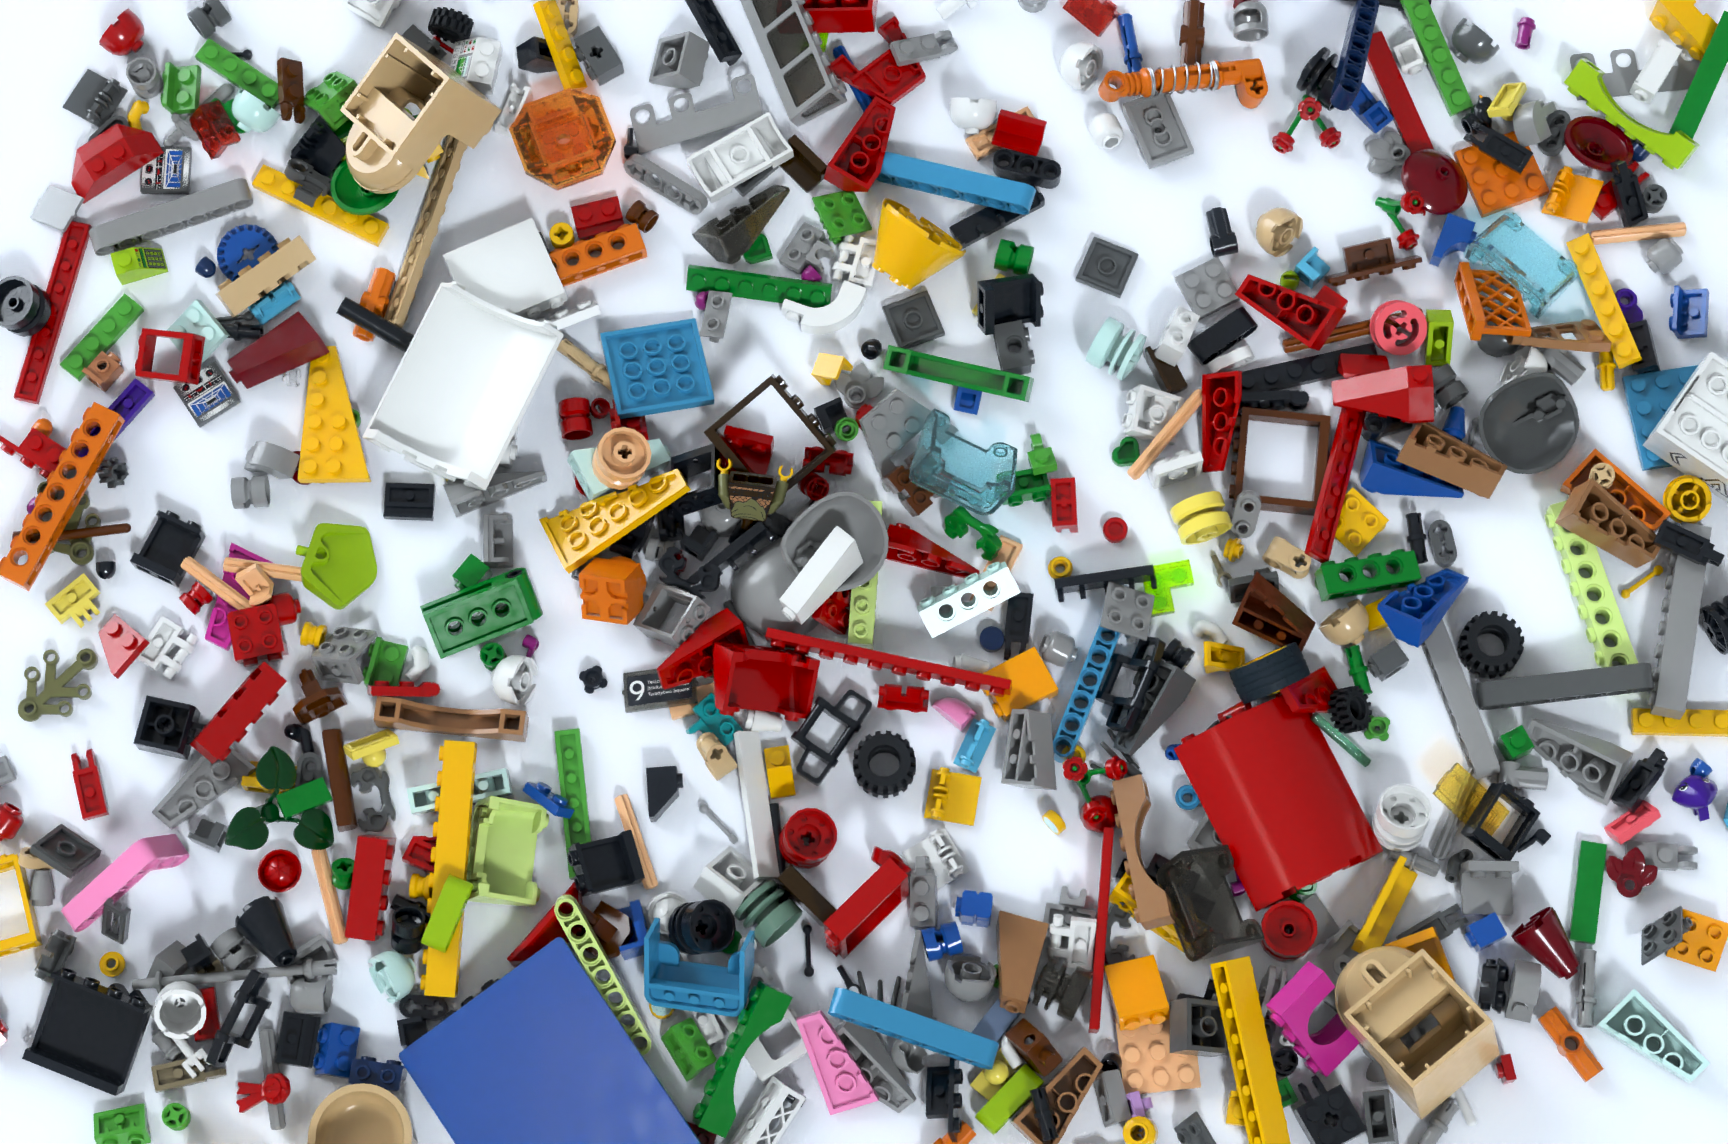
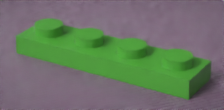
(238, 72)
(102, 336)

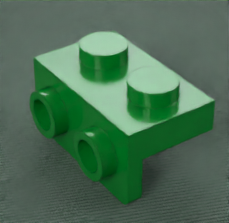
(1029, 488)

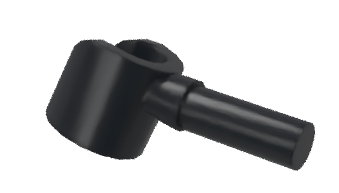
(629, 149)
(1540, 836)
(848, 982)

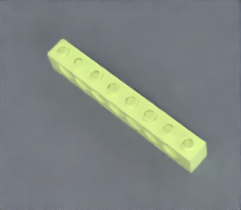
(1596, 583)

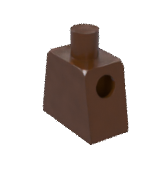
(1038, 1055)

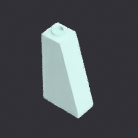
(581, 465)

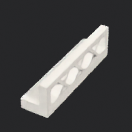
(766, 1108)

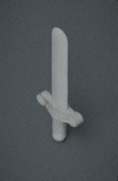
(184, 126)

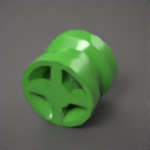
(173, 1112)

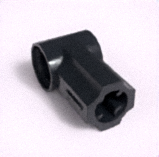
(1222, 238)
(1385, 425)

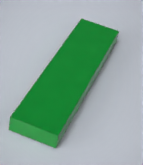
(1587, 892)

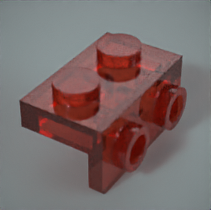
(1093, 14)
(214, 128)

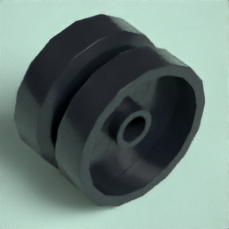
(23, 306)

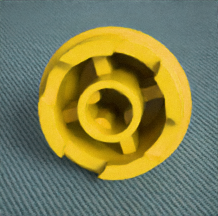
(1687, 499)

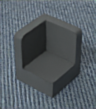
(209, 835)

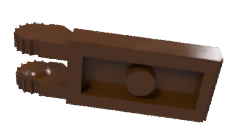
(291, 89)

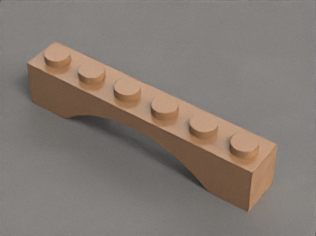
(415, 716)
(1133, 804)

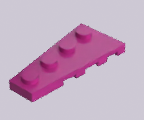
(218, 628)

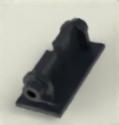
(1494, 995)

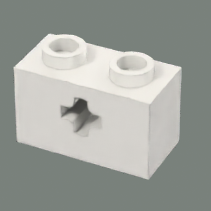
(1176, 335)

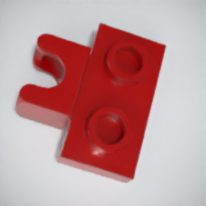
(833, 612)

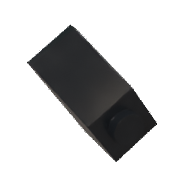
(535, 56)
(662, 789)

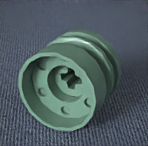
(771, 917)

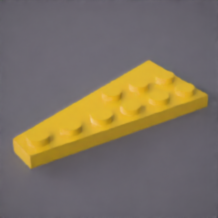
(330, 434)
(604, 520)

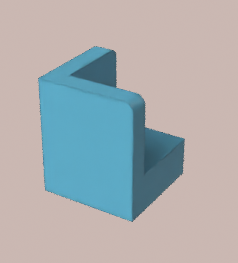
(1311, 268)

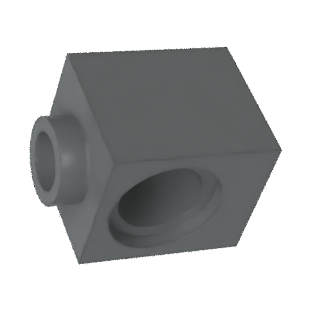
(1387, 661)

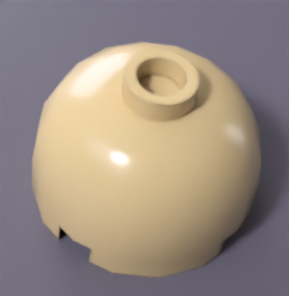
(1277, 230)
(1346, 625)

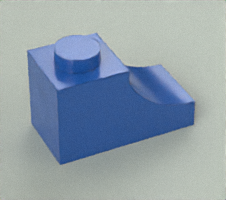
(1454, 237)

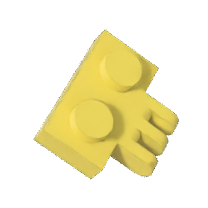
(74, 601)

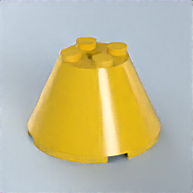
(911, 247)

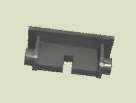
(61, 947)

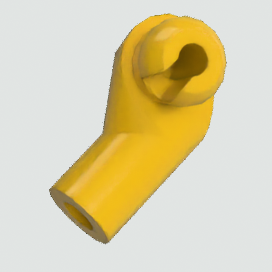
(137, 109)

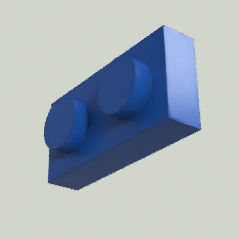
(552, 802)

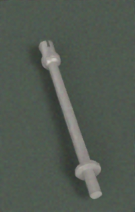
(308, 969)

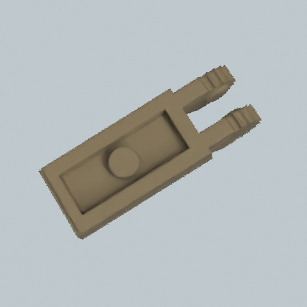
(174, 1076)

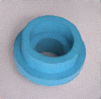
(1186, 789)

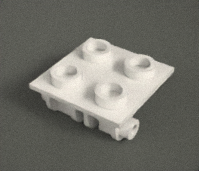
(942, 855)

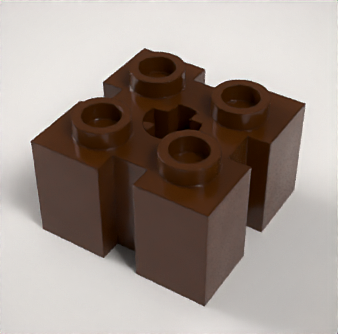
(915, 497)

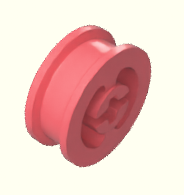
(1387, 341)

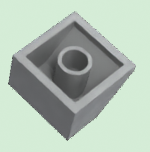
(680, 61)

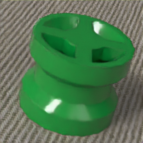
(490, 652)
(342, 873)

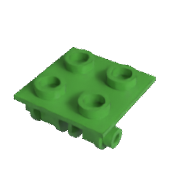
(841, 215)

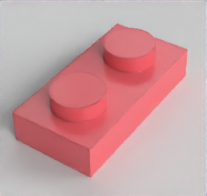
(1632, 823)

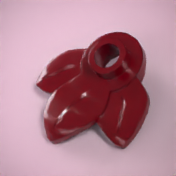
(1631, 868)

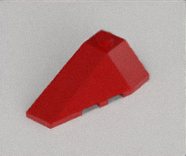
(862, 152)
(1395, 393)

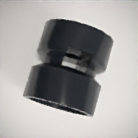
(407, 929)

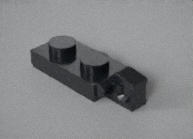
(1627, 194)
(1687, 544)
(1640, 781)

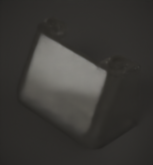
(1204, 904)

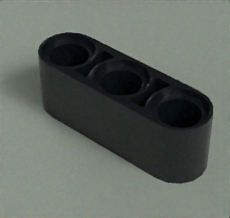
(1018, 160)
(1222, 336)

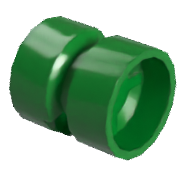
(1013, 257)

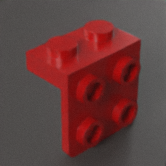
(256, 635)

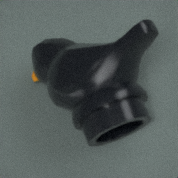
(1478, 114)

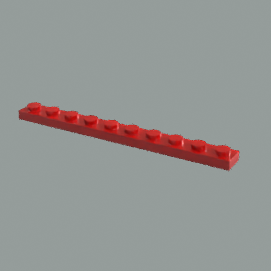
(897, 664)

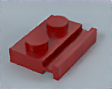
(597, 217)

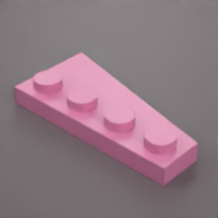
(836, 1070)

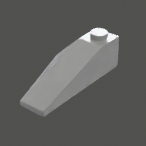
(467, 499)
(1586, 760)

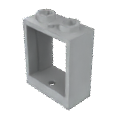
(663, 599)

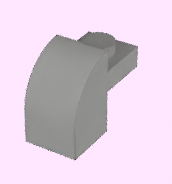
(1530, 122)
(272, 460)
(1524, 990)

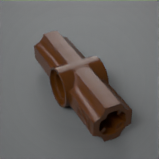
(1192, 32)

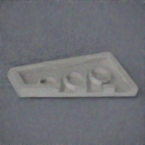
(201, 786)

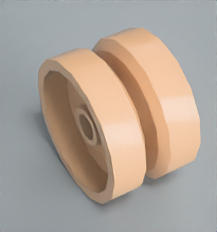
(621, 458)

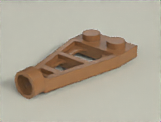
(1587, 332)

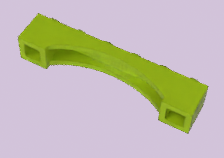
(1588, 82)

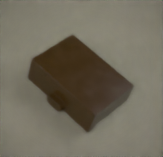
(805, 895)

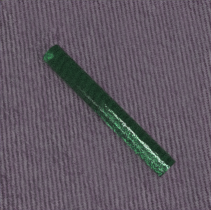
(1340, 739)

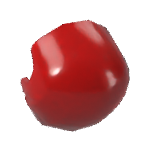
(1109, 819)

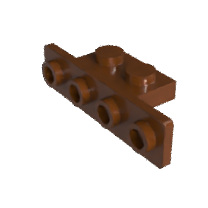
(1369, 259)

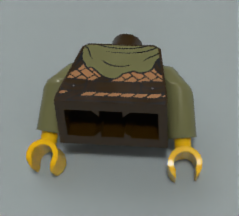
(751, 494)

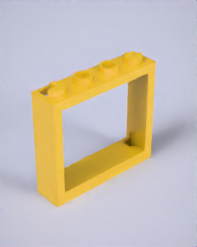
(26, 940)

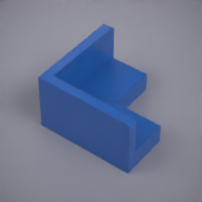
(635, 946)

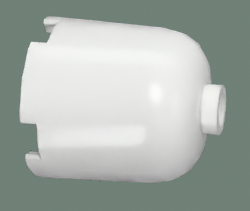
(180, 1020)

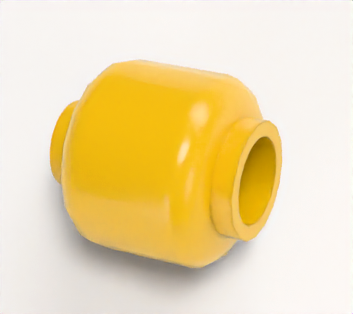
(1132, 1128)

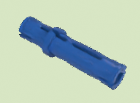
(1132, 56)

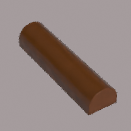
(339, 780)

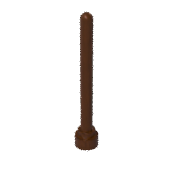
(86, 532)

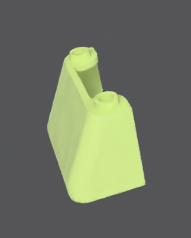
(504, 851)

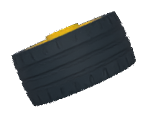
(1269, 673)

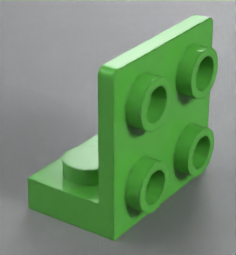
(330, 97)

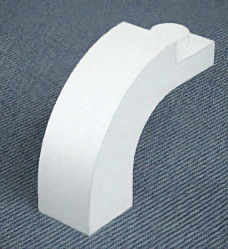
(830, 317)

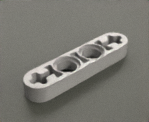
(637, 166)

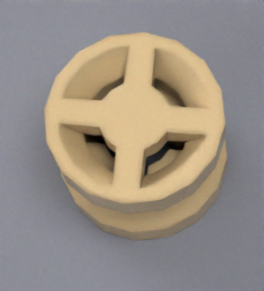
(1603, 472)

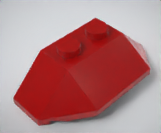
(112, 158)
(546, 931)

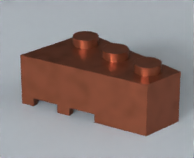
(1272, 615)

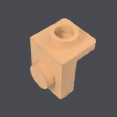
(256, 584)

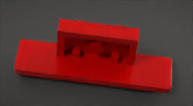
(35, 451)

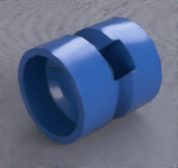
(951, 941)

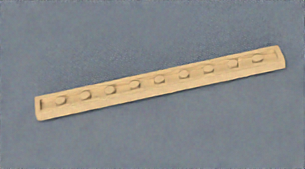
(425, 231)

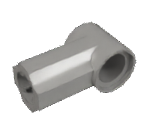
(1563, 364)
(1523, 776)

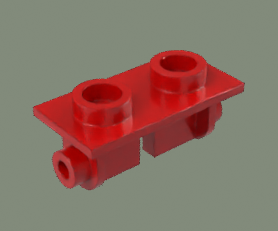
(840, 461)
(892, 698)

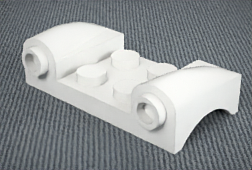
(739, 157)

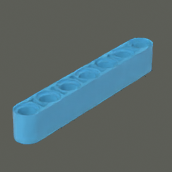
(957, 183)
(1085, 693)
(913, 1028)

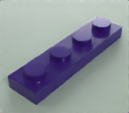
(128, 405)

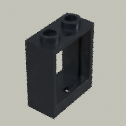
(706, 496)
(1517, 834)

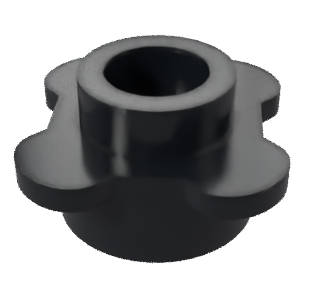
(595, 672)

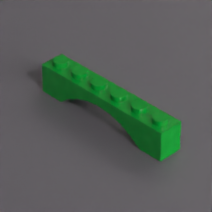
(958, 373)
(764, 1010)

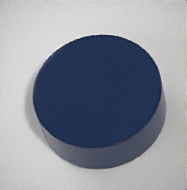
(991, 639)

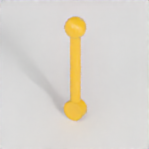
(1657, 570)

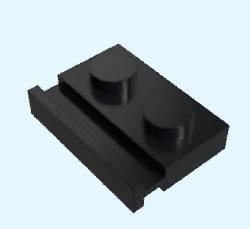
(409, 501)
(297, 1039)

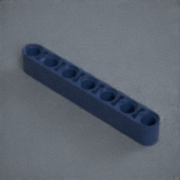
(1354, 54)

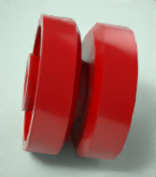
(1301, 938)

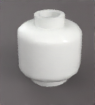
(1106, 131)

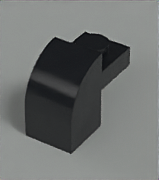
(634, 540)

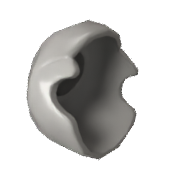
(908, 1056)

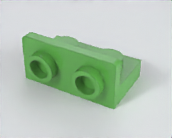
(181, 88)
(385, 663)
(688, 1048)
(122, 1126)

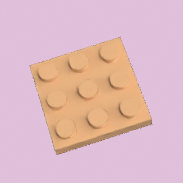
(1150, 1065)

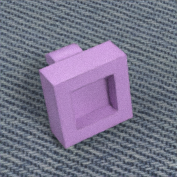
(1137, 1105)

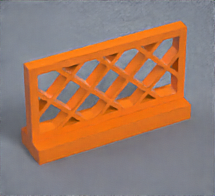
(1474, 303)

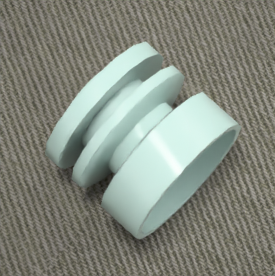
(1115, 348)

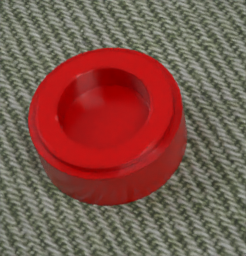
(1115, 530)

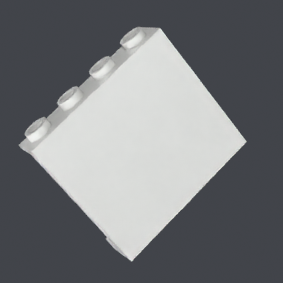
(509, 270)

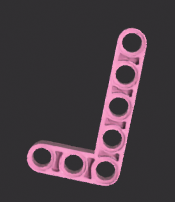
(122, 875)

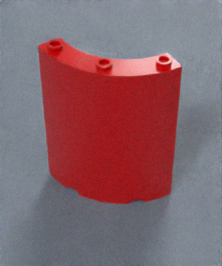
(1277, 800)

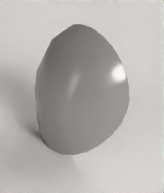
(854, 516)
(758, 592)

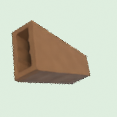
(1018, 956)

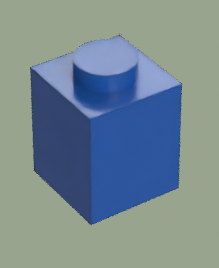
(1484, 932)

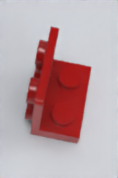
(752, 446)

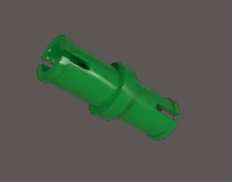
(1357, 669)

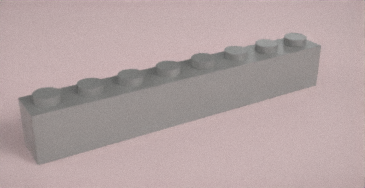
(1678, 632)

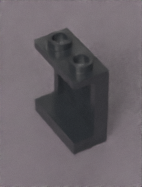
(1008, 301)
(168, 547)
(605, 864)

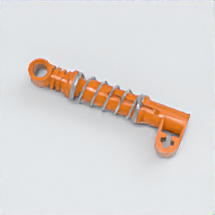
(1209, 75)

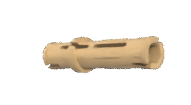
(597, 371)

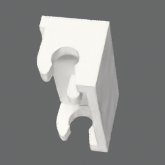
(511, 108)

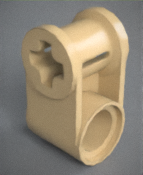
(1284, 556)
(715, 755)

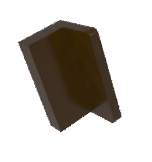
(805, 166)
(1167, 376)

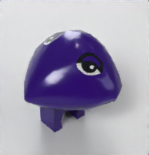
(1696, 793)

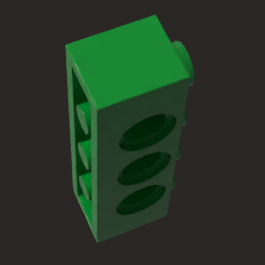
(1333, 587)

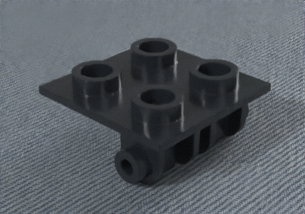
(320, 147)

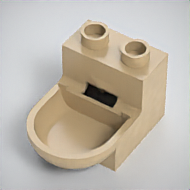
(387, 141)
(1391, 992)
(361, 1116)

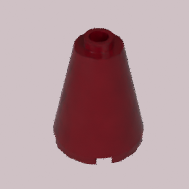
(1548, 943)

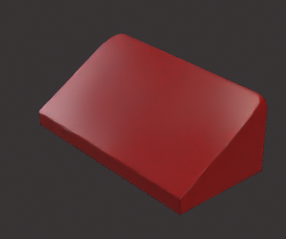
(1360, 364)

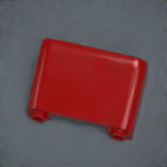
(763, 680)

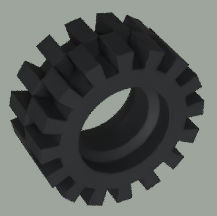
(450, 25)
(1350, 709)

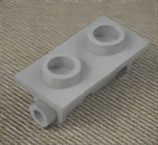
(716, 315)

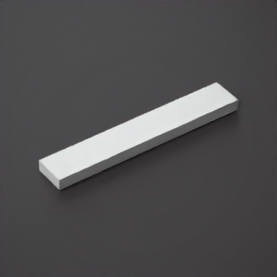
(756, 805)

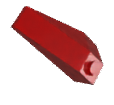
(1219, 412)
(916, 550)
(695, 654)

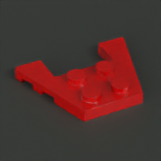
(882, 75)

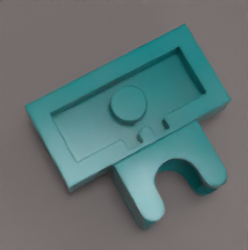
(712, 721)

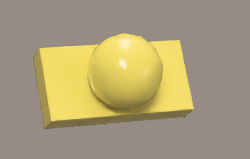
(1507, 100)
(372, 747)
(991, 1081)

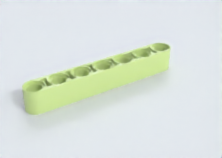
(600, 962)

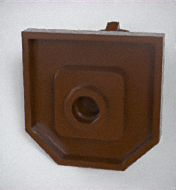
(317, 701)
(610, 927)

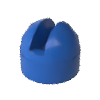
(1700, 768)

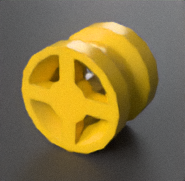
(562, 241)
(313, 634)
(419, 887)

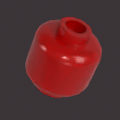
(286, 607)
(10, 821)

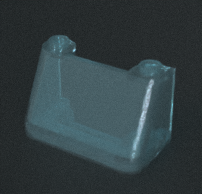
(1523, 261)
(962, 470)

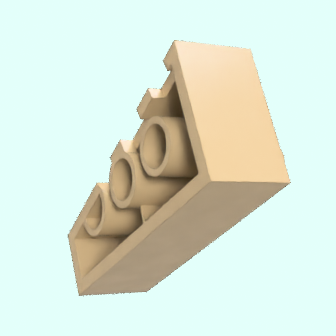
(265, 276)

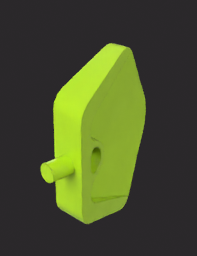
(338, 563)

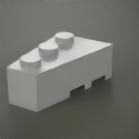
(1029, 751)

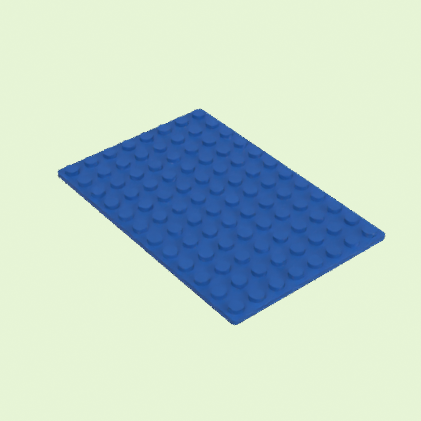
(542, 1065)

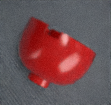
(124, 35)

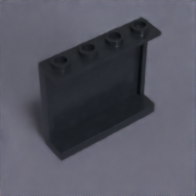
(89, 1032)

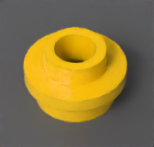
(1233, 549)
(1060, 561)
(117, 969)

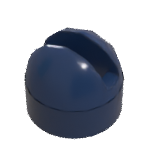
(1639, 153)
(205, 267)

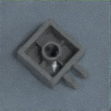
(1197, 1028)

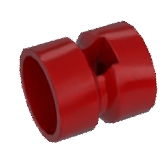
(575, 418)

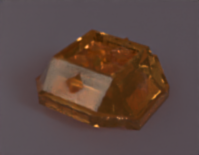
(560, 116)

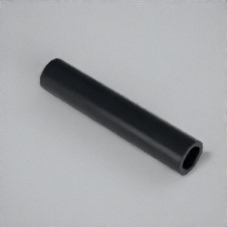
(375, 324)

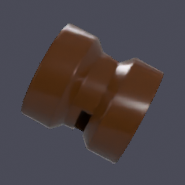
(642, 216)

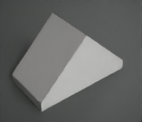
(169, 961)

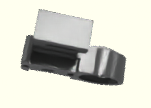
(312, 181)

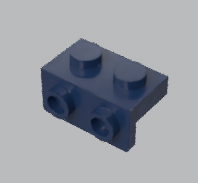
(384, 1075)

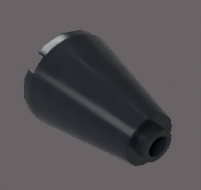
(268, 930)

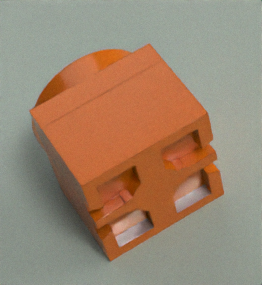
(612, 590)

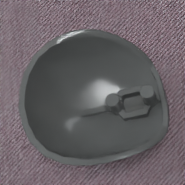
(1529, 423)

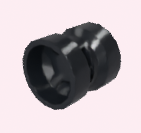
(1182, 658)
(1288, 1061)

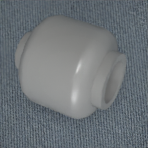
(1664, 256)
(1058, 648)

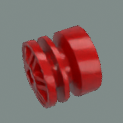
(821, 837)

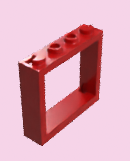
(866, 909)

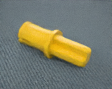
(1606, 370)

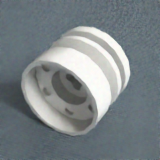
(1401, 817)

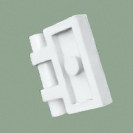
(861, 271)
(162, 640)
(1081, 940)

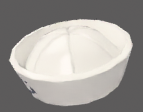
(662, 907)

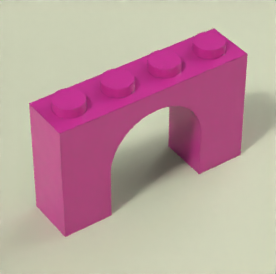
(1292, 1011)

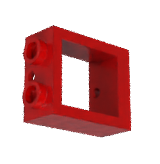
(190, 359)

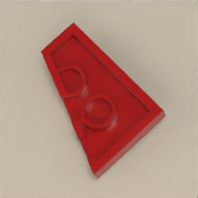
(1310, 693)

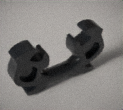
(670, 564)

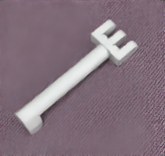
(193, 1057)

